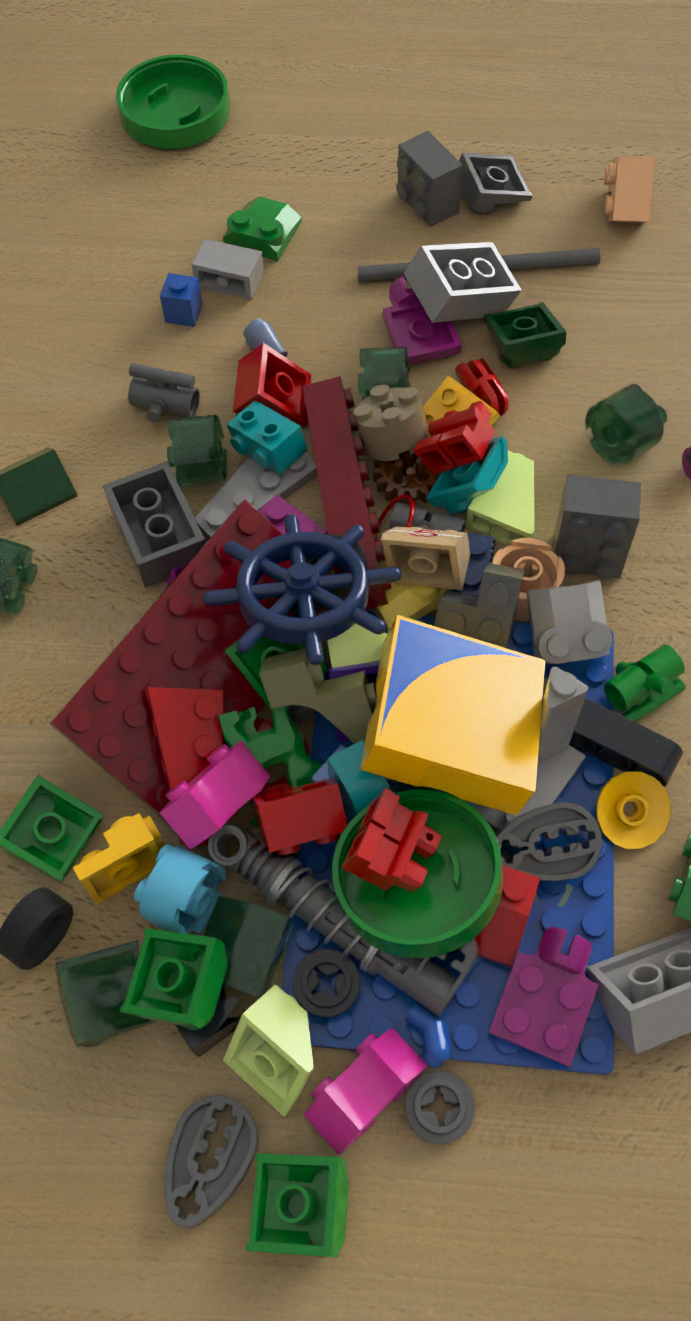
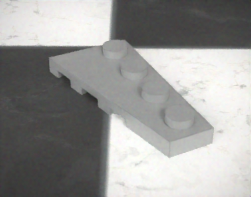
(255, 486)

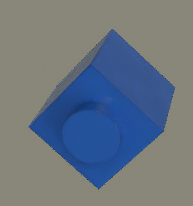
(181, 299)

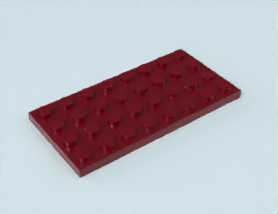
(169, 647)

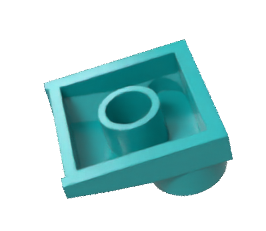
(462, 484)

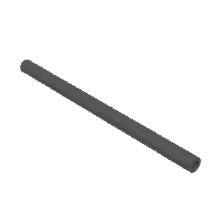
(513, 262)

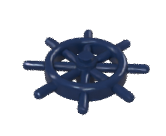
(302, 588)

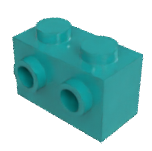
(267, 437)

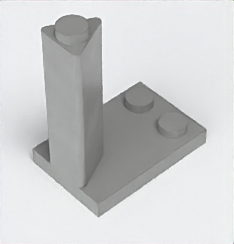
(556, 758)

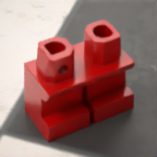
(456, 439)
(387, 842)

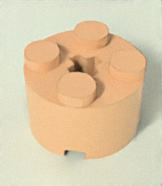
(541, 568)

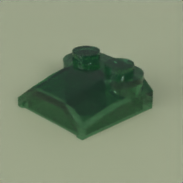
(94, 991)

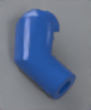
(435, 1033)

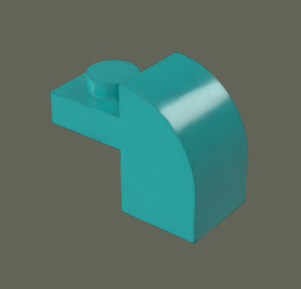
(355, 785)

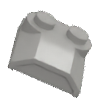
(568, 623)

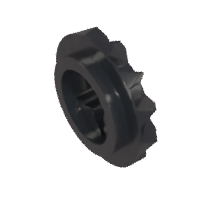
(330, 964)

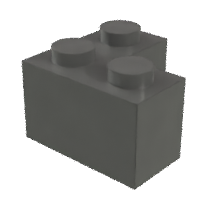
(488, 615)

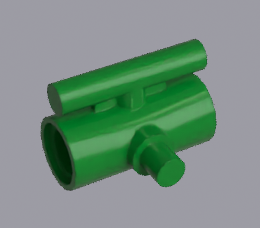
(646, 684)

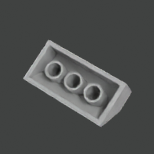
(647, 991)

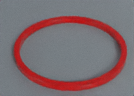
(392, 503)

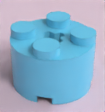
(180, 890)

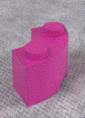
(214, 794)
(357, 1096)

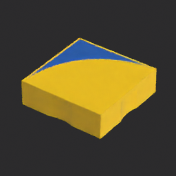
(456, 716)

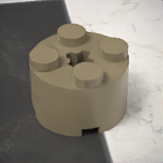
(391, 422)

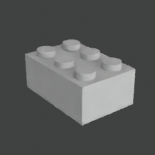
(461, 281)

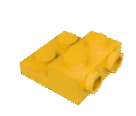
(129, 858)

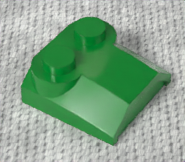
(263, 227)
(49, 829)
(177, 979)
(299, 1205)

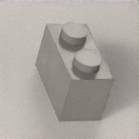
(228, 268)

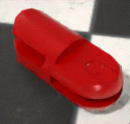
(483, 383)

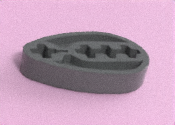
(548, 819)
(189, 1141)

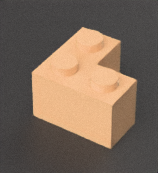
(630, 188)

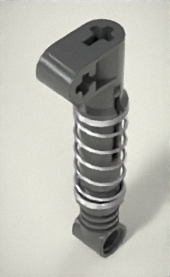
(319, 907)

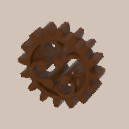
(390, 478)

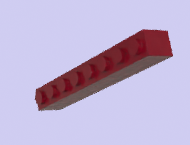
(343, 474)

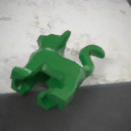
(274, 746)

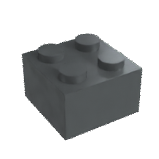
(429, 178)

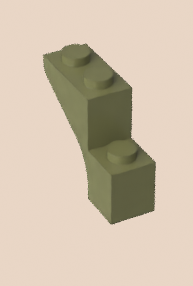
(343, 700)

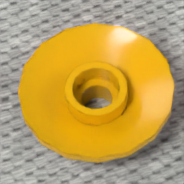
(649, 813)

